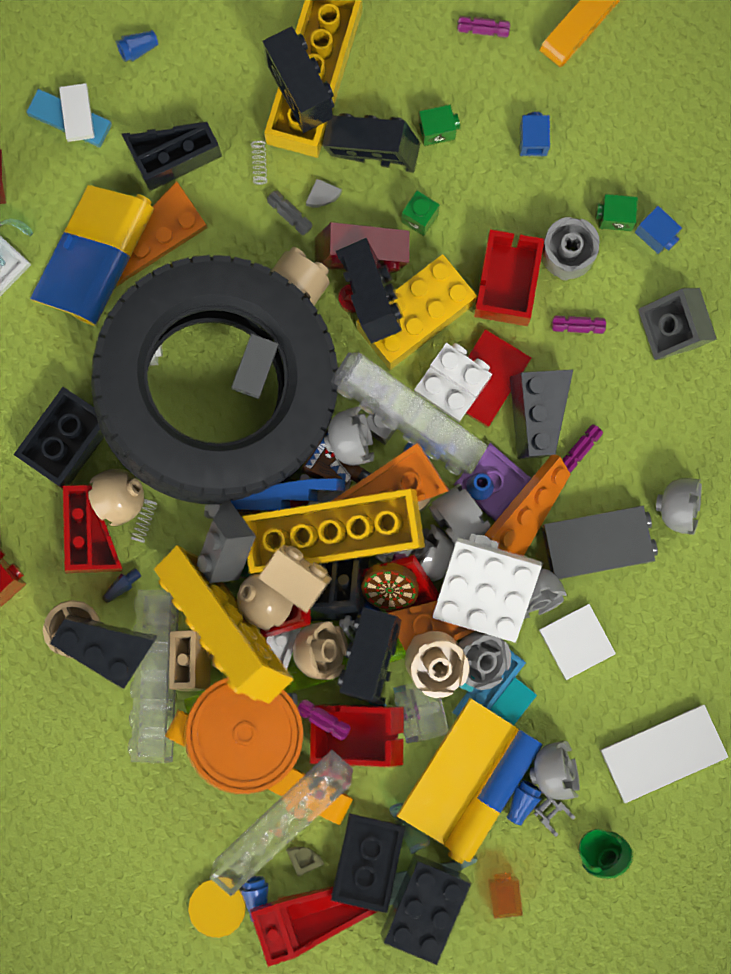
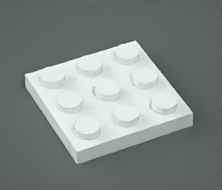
(487, 589)

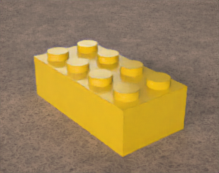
(428, 306)

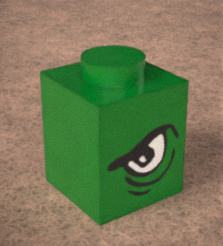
(438, 125)
(617, 212)
(420, 213)

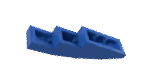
(280, 495)

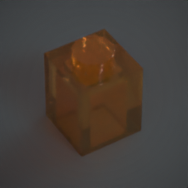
(505, 896)

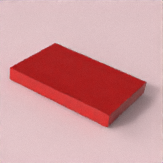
(503, 363)

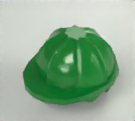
(605, 854)

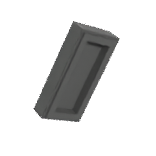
(254, 366)

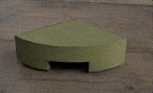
(304, 859)

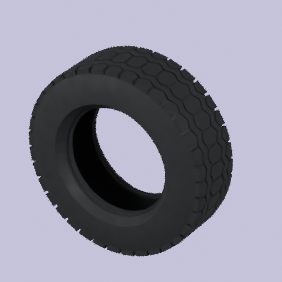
(229, 294)

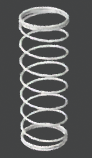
(259, 146)
(150, 502)

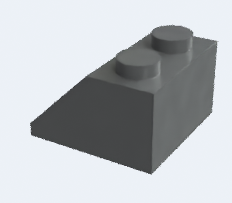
(677, 323)
(226, 546)

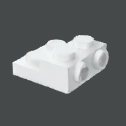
(453, 381)

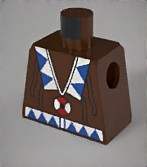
(326, 466)

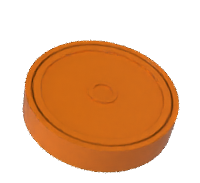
(242, 741)

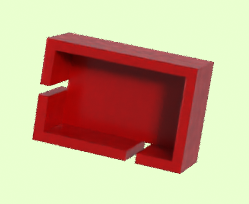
(509, 278)
(371, 736)

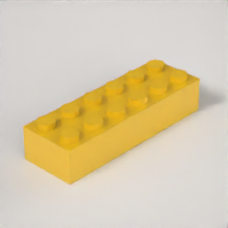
(329, 34)
(339, 529)
(214, 615)

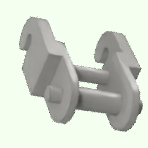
(545, 820)

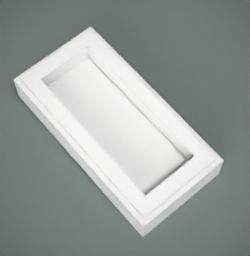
(76, 112)

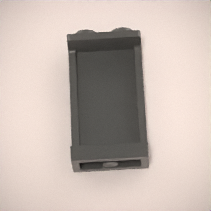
(599, 542)

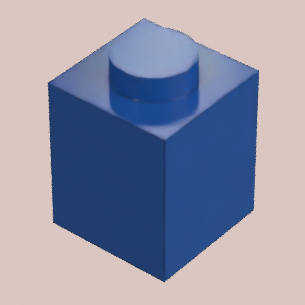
(534, 134)
(659, 230)

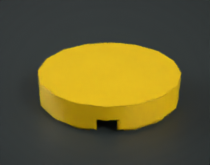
(215, 911)

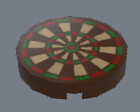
(390, 587)

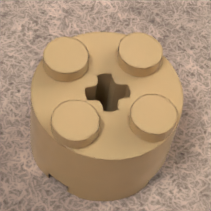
(303, 273)
(447, 675)

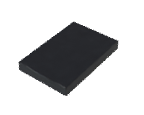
(368, 863)

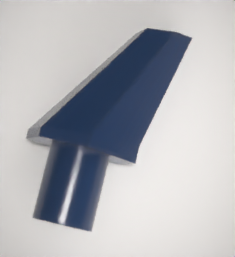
(121, 585)

